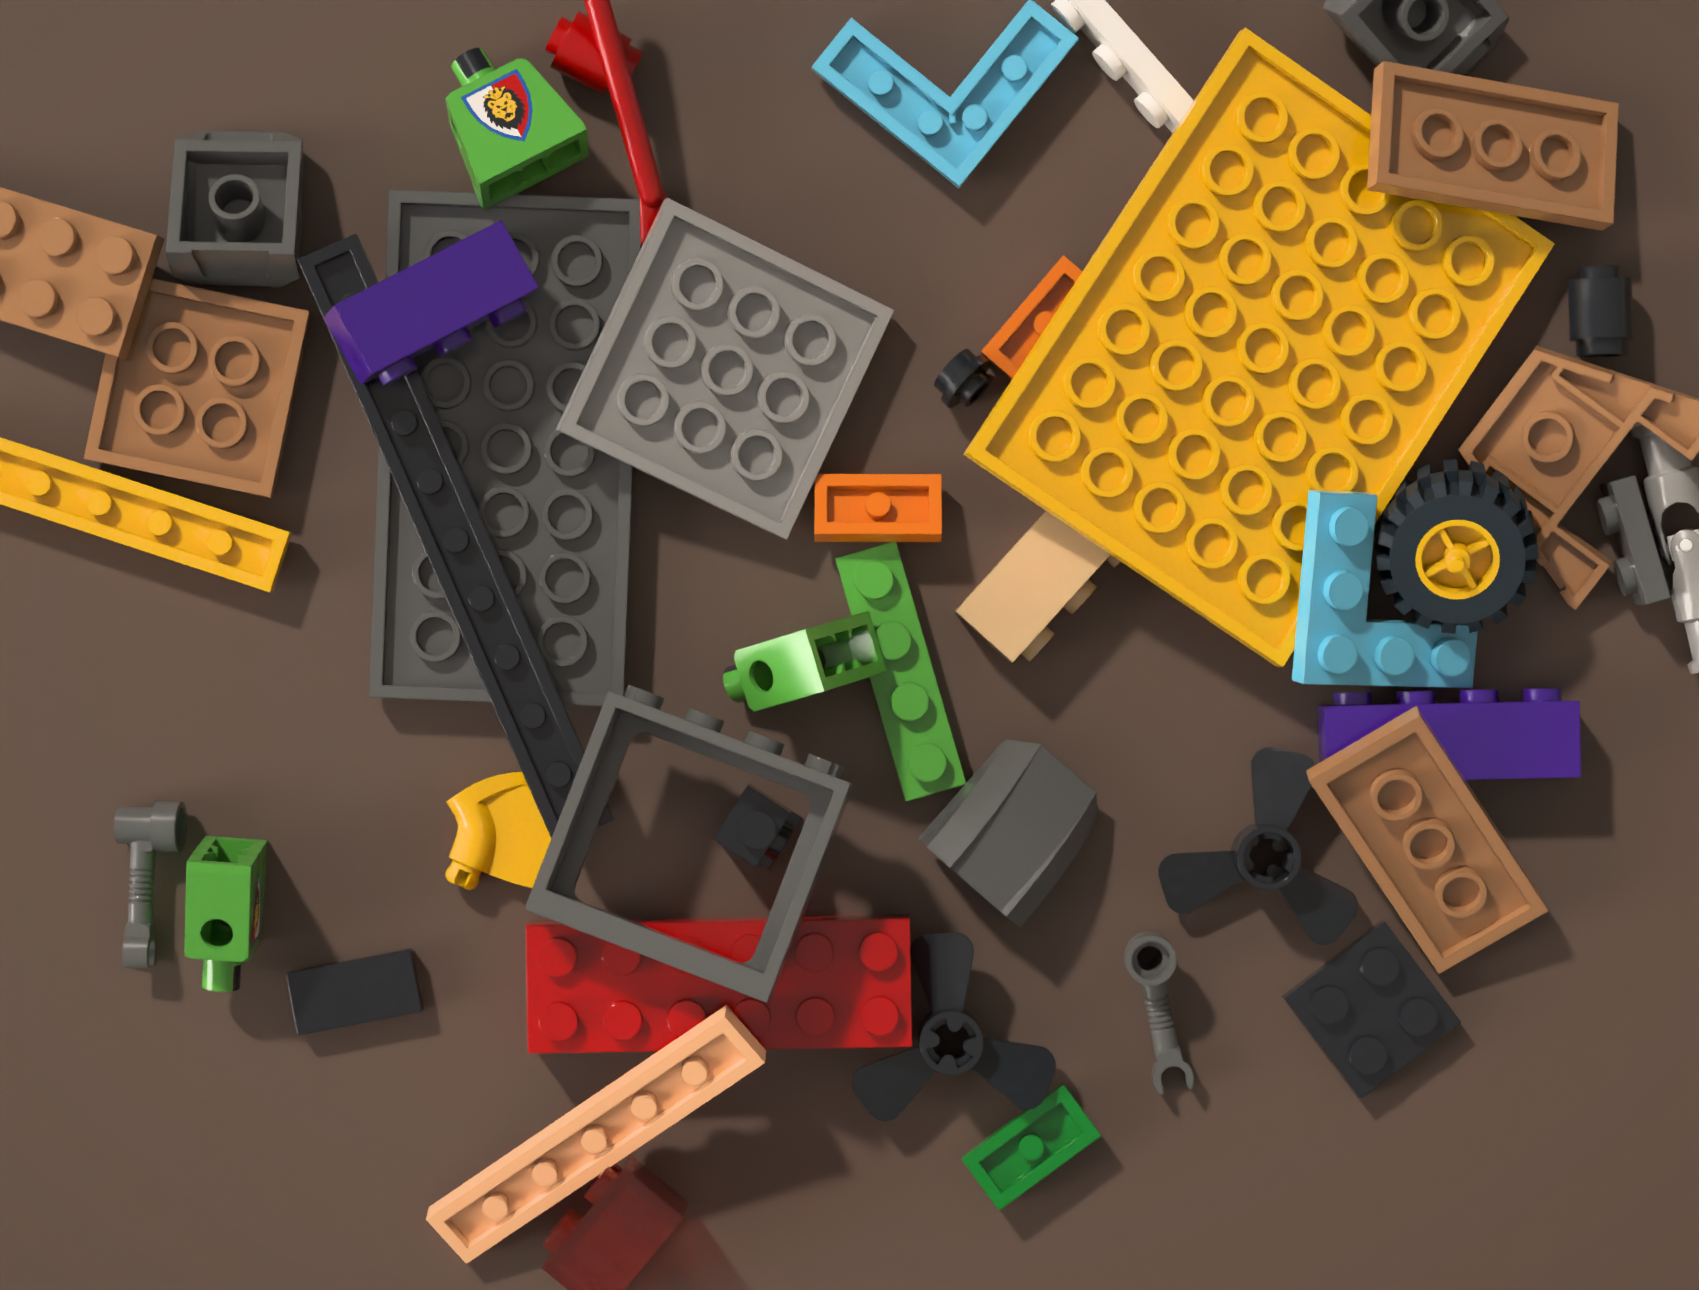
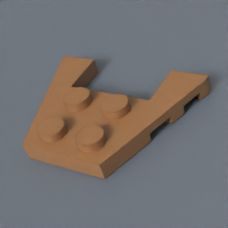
(1555, 434)

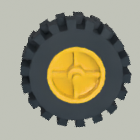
(1456, 546)

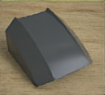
(1422, 33)
(236, 208)
(1015, 827)

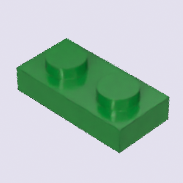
(1030, 1146)

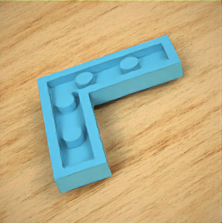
(941, 129)
(1332, 630)

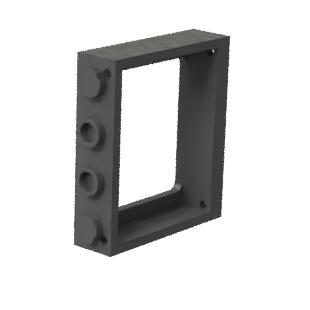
(616, 725)

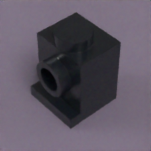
(757, 827)

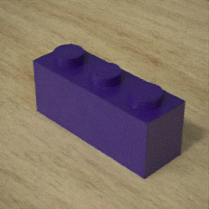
(432, 305)

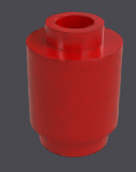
(578, 55)

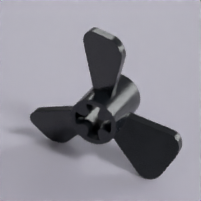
(1278, 793)
(1013, 1068)

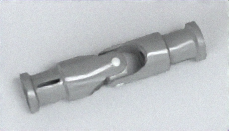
(1671, 481)

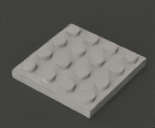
(725, 369)

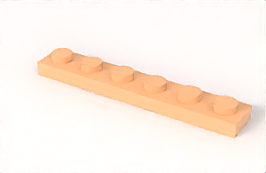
(596, 1134)

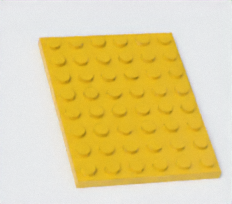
(1251, 344)

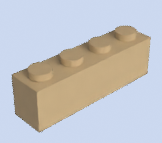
(1031, 585)

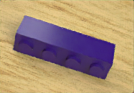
(1479, 733)

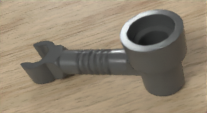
(147, 831)
(1153, 980)

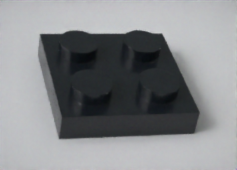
(1371, 1009)

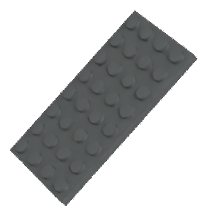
(545, 497)

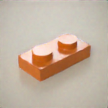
(1022, 330)
(878, 508)

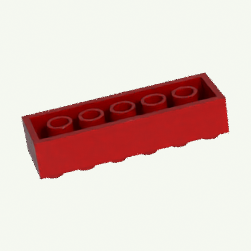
(838, 988)

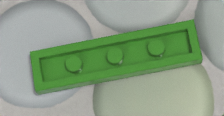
(908, 690)

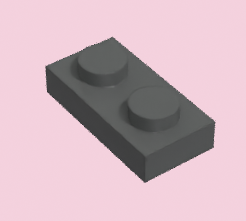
(1624, 515)

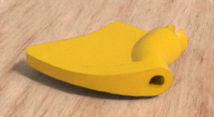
(497, 832)

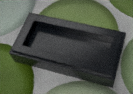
(354, 991)

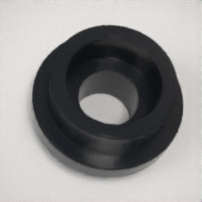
(964, 379)

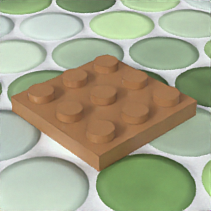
(202, 389)

